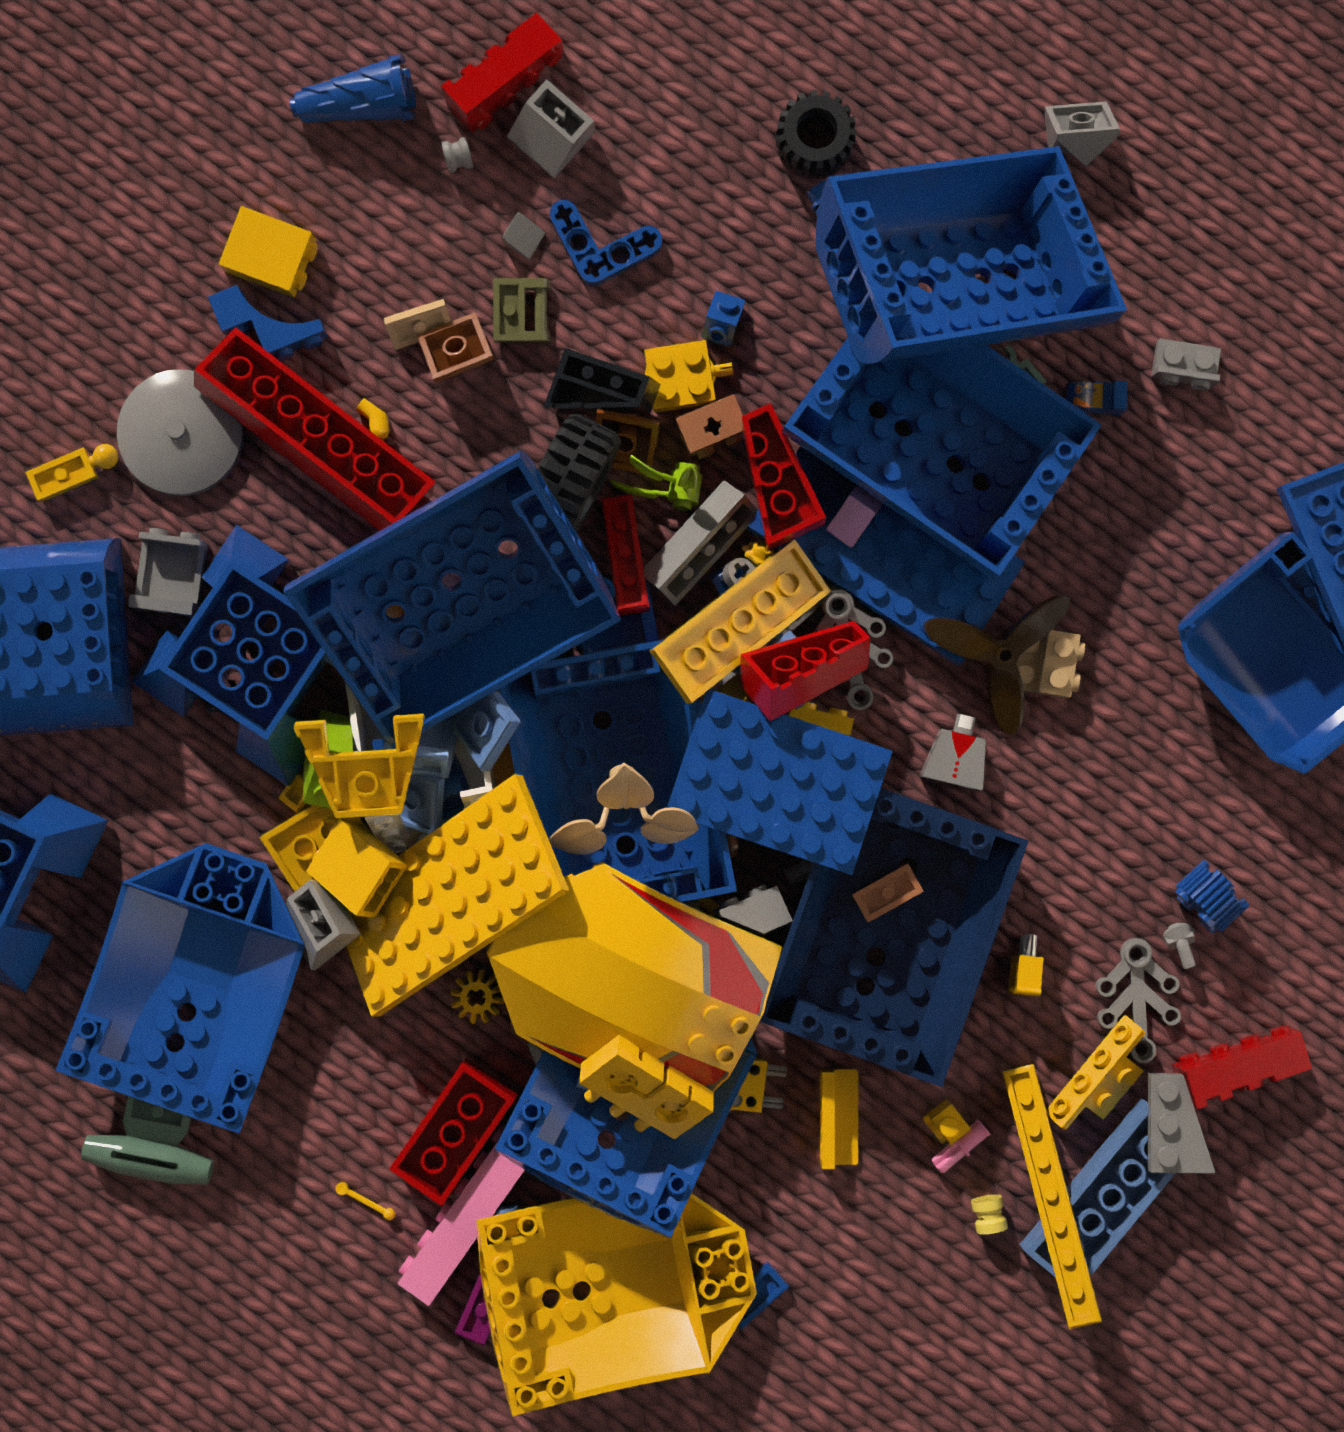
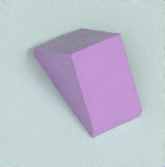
(854, 516)

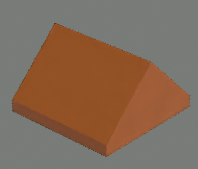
(455, 347)
(637, 437)

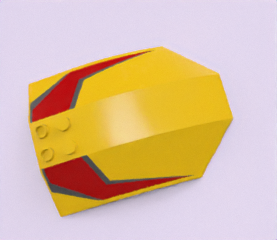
(638, 967)

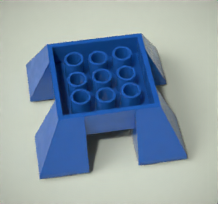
(201, 663)
(49, 838)

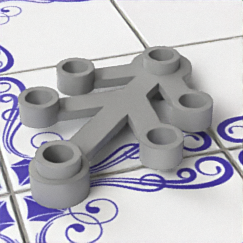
(841, 617)
(1138, 993)

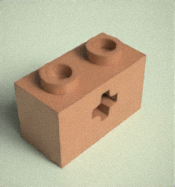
(695, 424)

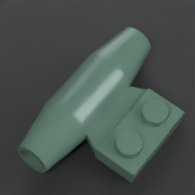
(150, 1147)

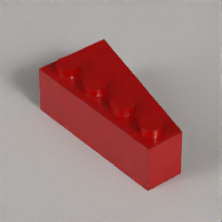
(503, 73)
(803, 667)

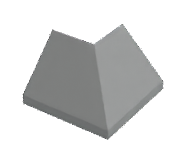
(1081, 129)

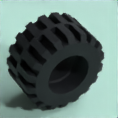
(821, 110)

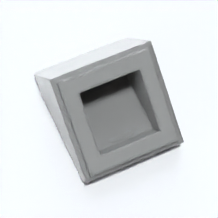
(523, 236)

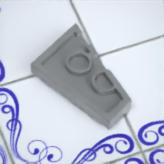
(1173, 1128)

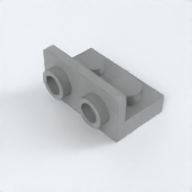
(1186, 364)

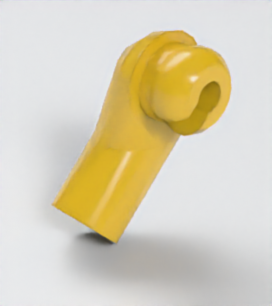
(377, 418)

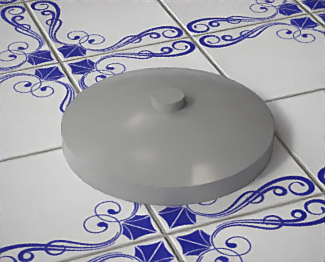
(177, 435)

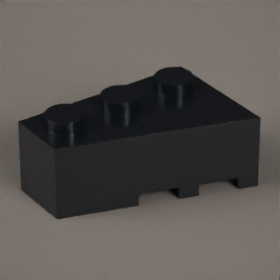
(591, 384)

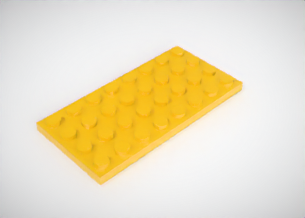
(457, 895)

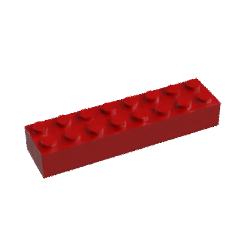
(311, 431)

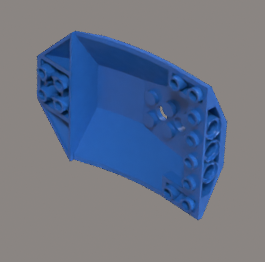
(197, 934)
(638, 1179)

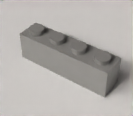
(699, 542)

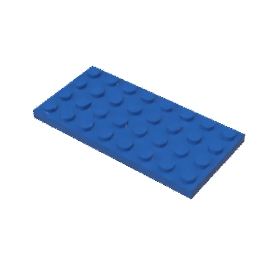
(896, 565)

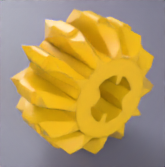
(479, 1007)

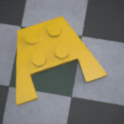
(364, 780)

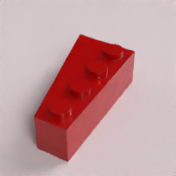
(780, 484)
(1243, 1065)

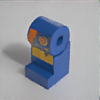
(1098, 396)

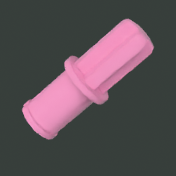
(953, 1153)

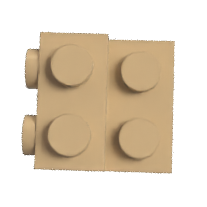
(1051, 665)

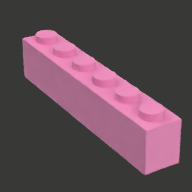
(457, 1229)

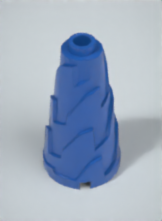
(369, 93)

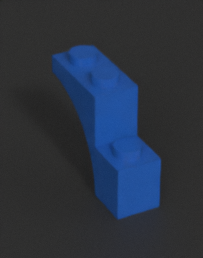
(275, 336)

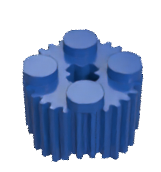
(1211, 897)

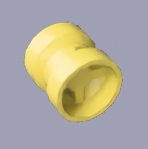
(989, 1214)

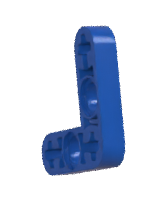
(592, 254)

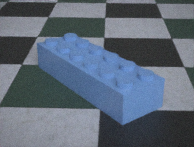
(1108, 1192)

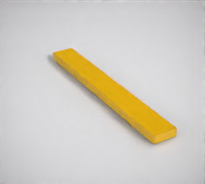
(1052, 1197)

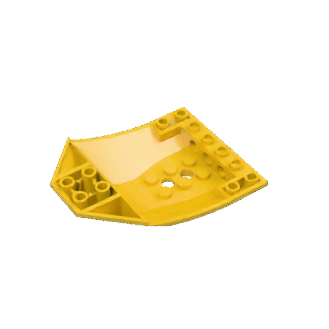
(651, 1309)

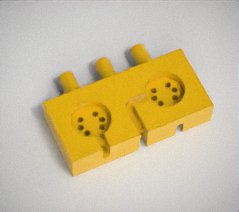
(644, 1088)

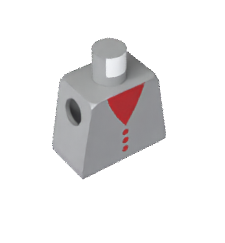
(957, 756)

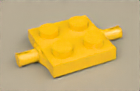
(684, 375)

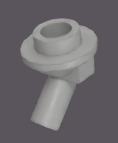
(1180, 936)

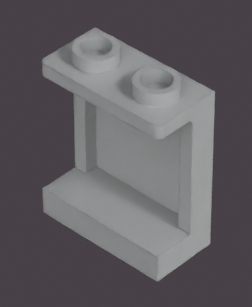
(170, 573)

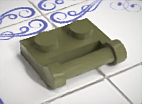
(510, 310)

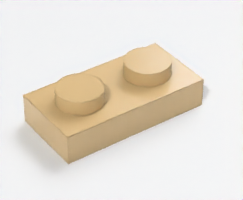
(408, 324)

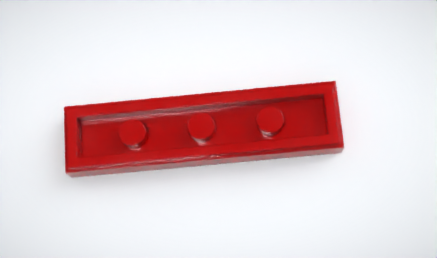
(625, 555)

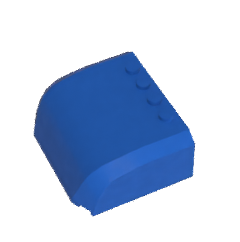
(1272, 654)

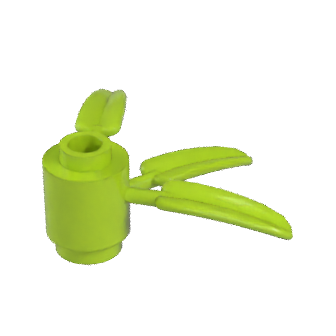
(683, 487)

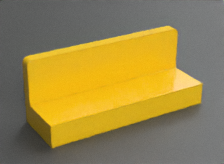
(838, 1117)

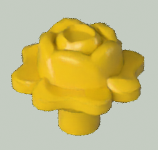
(757, 552)

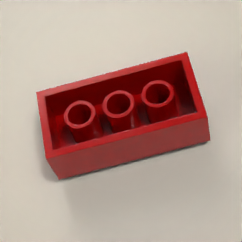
(453, 1131)

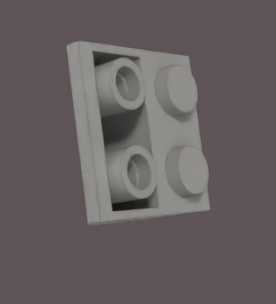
(551, 129)
(759, 912)
(321, 923)

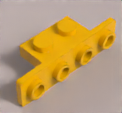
(1101, 1078)

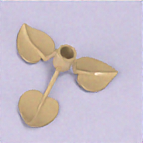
(624, 790)

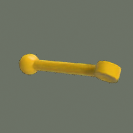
(343, 1188)

